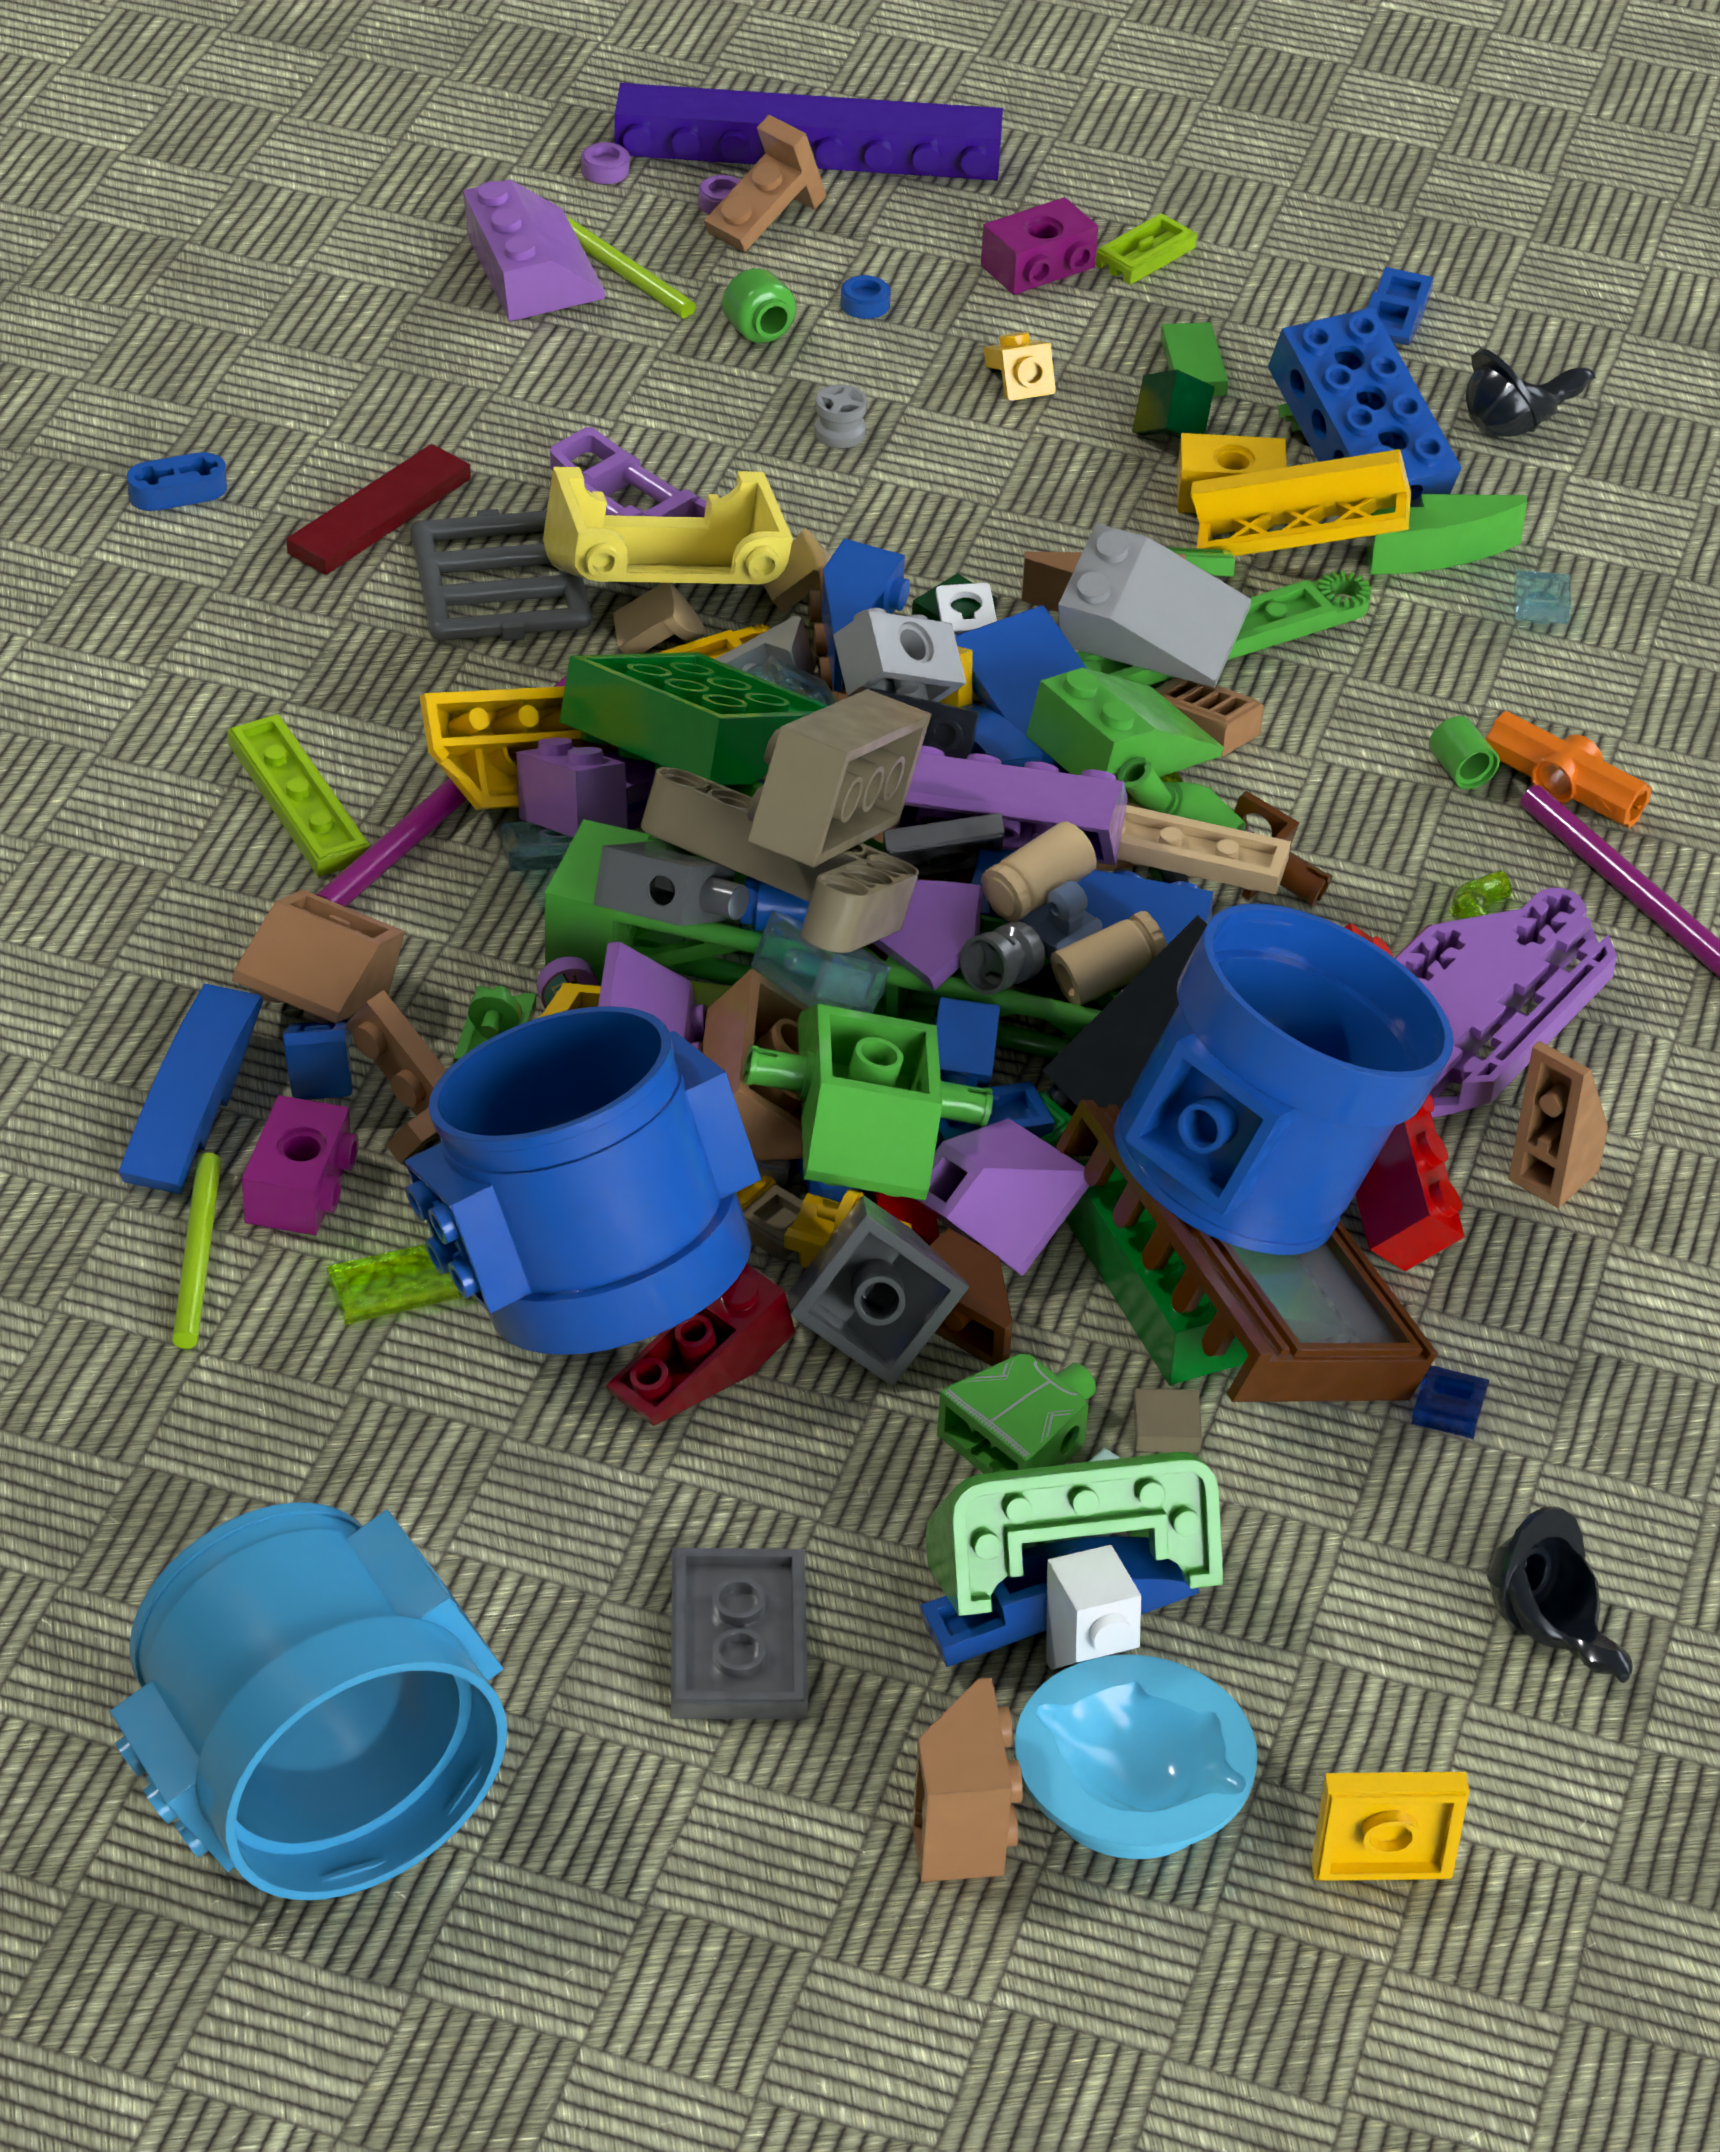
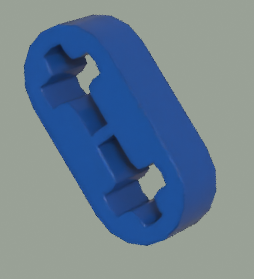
(176, 481)

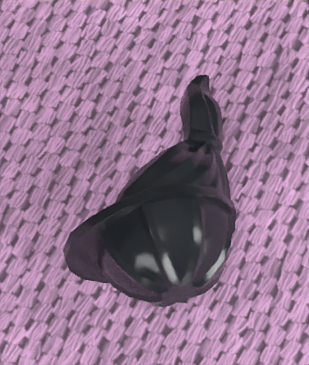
(1509, 406)
(1552, 1592)

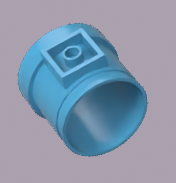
(310, 1701)

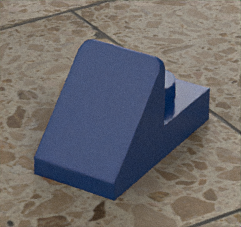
(318, 1060)

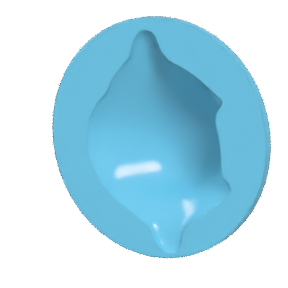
(1135, 1755)

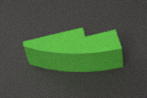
(1448, 533)

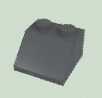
(876, 1291)

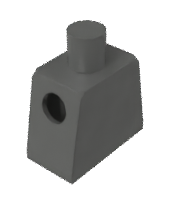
(685, 887)

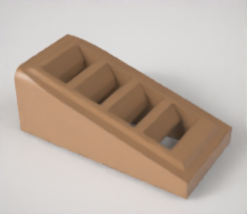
(1220, 712)

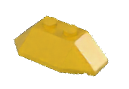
(480, 732)

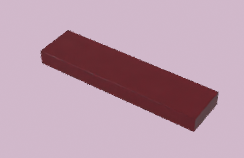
(378, 509)

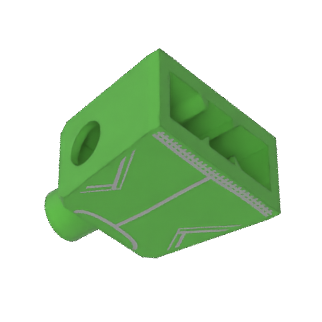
(1017, 1415)

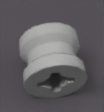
(840, 416)

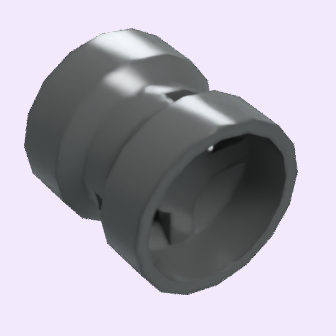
(1002, 957)

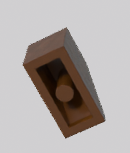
(983, 1315)

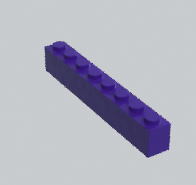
(840, 130)

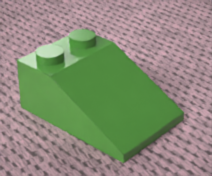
(1105, 721)

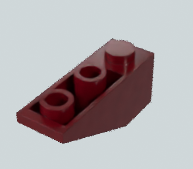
(707, 1350)

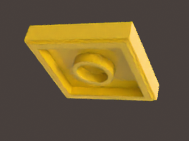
(1389, 1825)

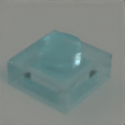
(1542, 597)

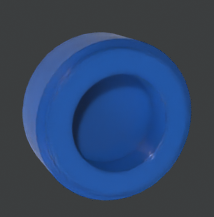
(865, 297)

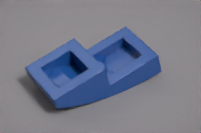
(1401, 302)

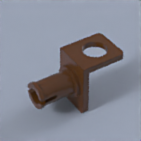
(1299, 875)

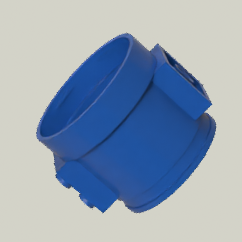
(1279, 1078)
(585, 1180)

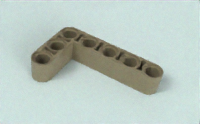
(850, 896)

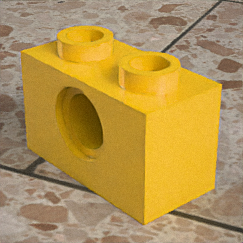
(1222, 456)

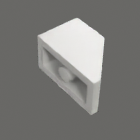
(1090, 1607)

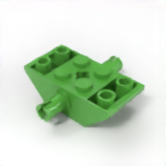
(868, 1098)

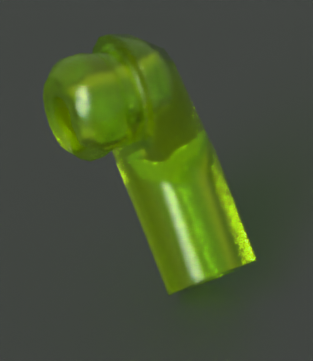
(1475, 894)

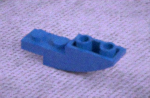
(1021, 1601)

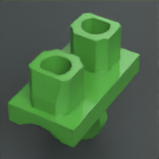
(491, 1014)

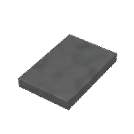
(738, 1634)

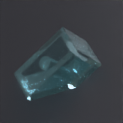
(815, 974)

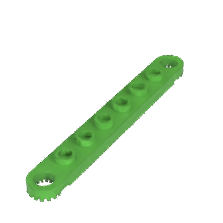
(1272, 620)

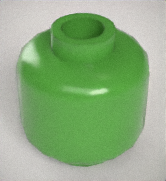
(759, 305)

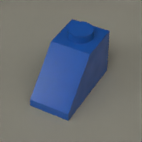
(966, 1041)

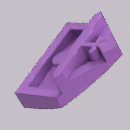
(935, 929)

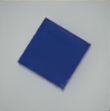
(1450, 1402)

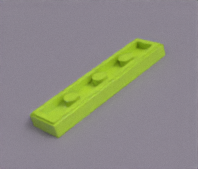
(297, 794)

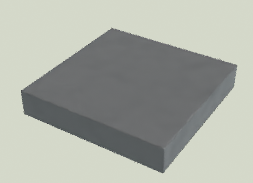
(946, 844)

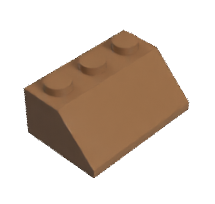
(764, 1016)

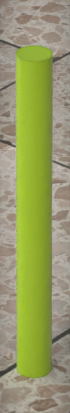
(633, 271)
(197, 1251)

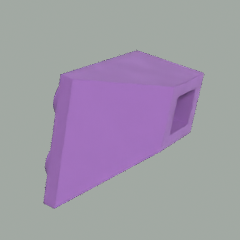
(1004, 1190)

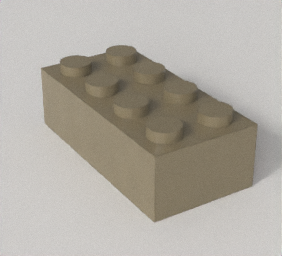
(837, 777)

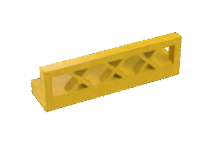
(1302, 498)

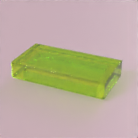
(388, 1284)

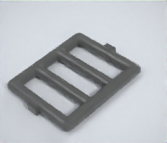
(508, 625)

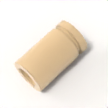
(1031, 872)
(1107, 958)

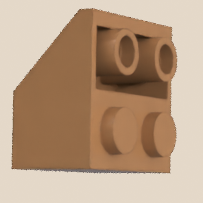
(319, 957)
(966, 1790)

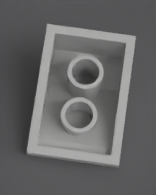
(1150, 608)

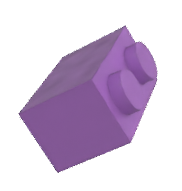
(570, 784)

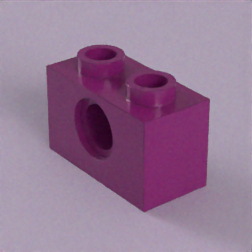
(1039, 245)
(298, 1165)

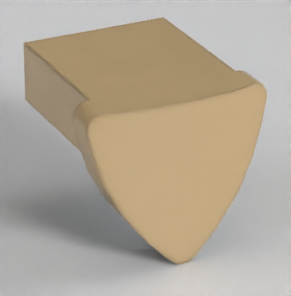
(800, 573)
(656, 618)

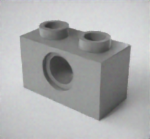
(899, 655)

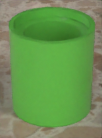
(1464, 752)

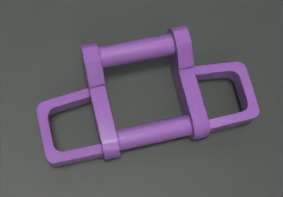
(619, 470)

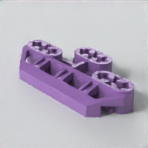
(1489, 969)

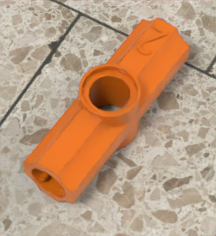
(1569, 769)

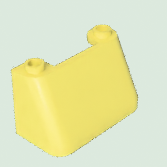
(735, 542)

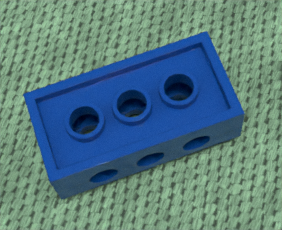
(1360, 398)

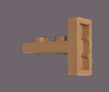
(780, 176)
(406, 1061)

